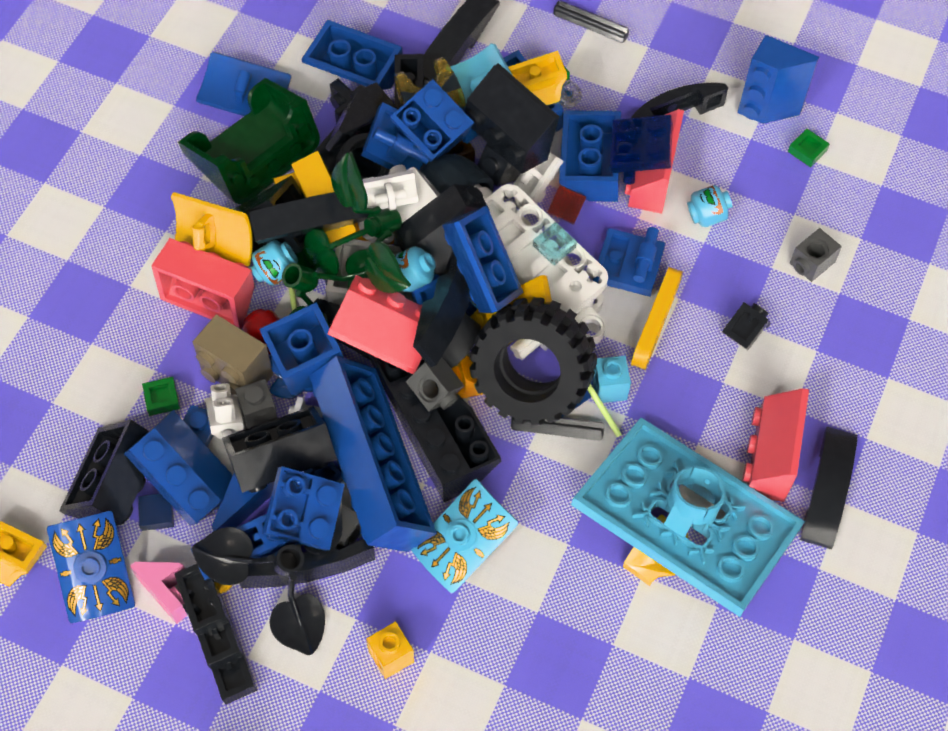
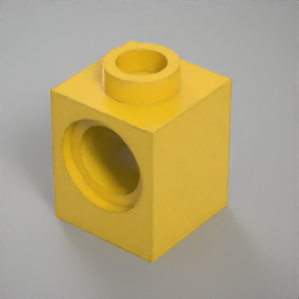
(390, 650)

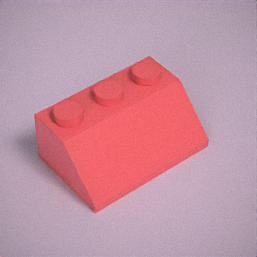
(651, 185)
(203, 282)
(379, 324)
(776, 443)

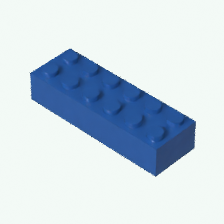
(372, 456)

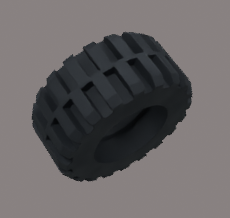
(510, 390)

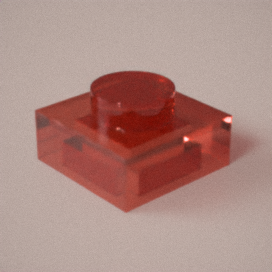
(566, 205)

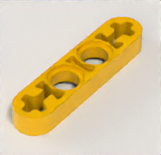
(656, 318)

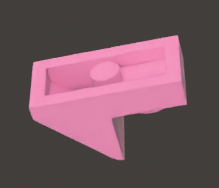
(160, 582)

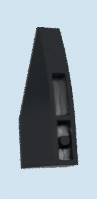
(447, 440)

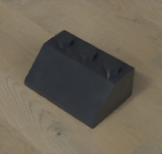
(512, 119)
(290, 441)
(106, 475)

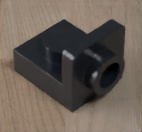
(339, 97)
(747, 325)

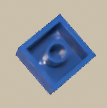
(300, 346)

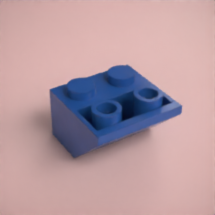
(432, 121)

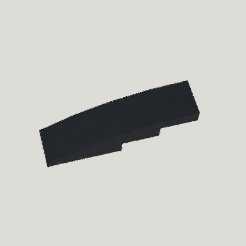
(459, 34)
(301, 217)
(442, 315)
(313, 568)
(216, 634)

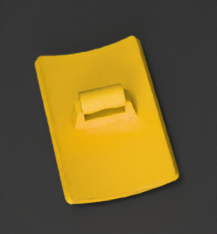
(213, 228)

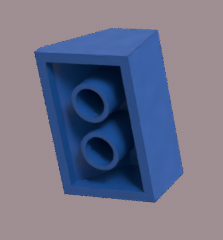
(353, 55)
(777, 81)
(588, 154)
(483, 260)
(181, 468)

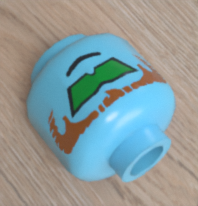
(709, 206)
(271, 261)
(416, 267)

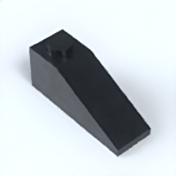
(358, 114)

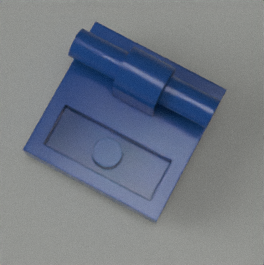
(388, 145)
(632, 260)
(303, 509)

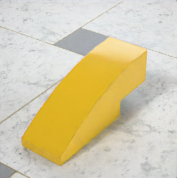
(315, 181)

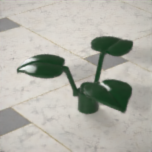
(381, 264)
(304, 277)

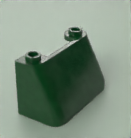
(256, 146)

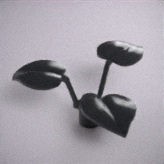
(293, 623)

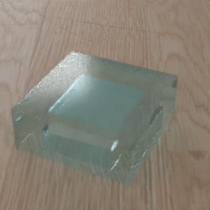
(554, 243)

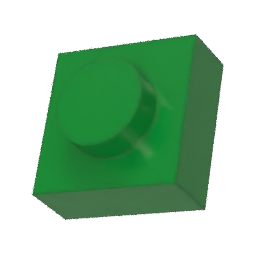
(808, 147)
(161, 396)

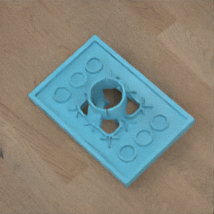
(738, 547)

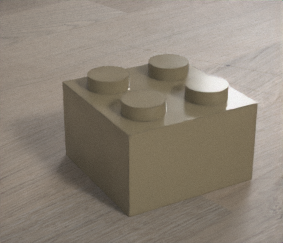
(231, 355)

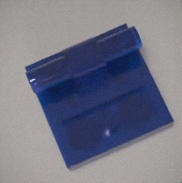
(641, 145)

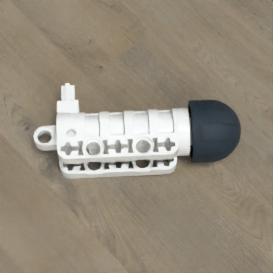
(566, 281)

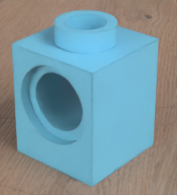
(612, 379)

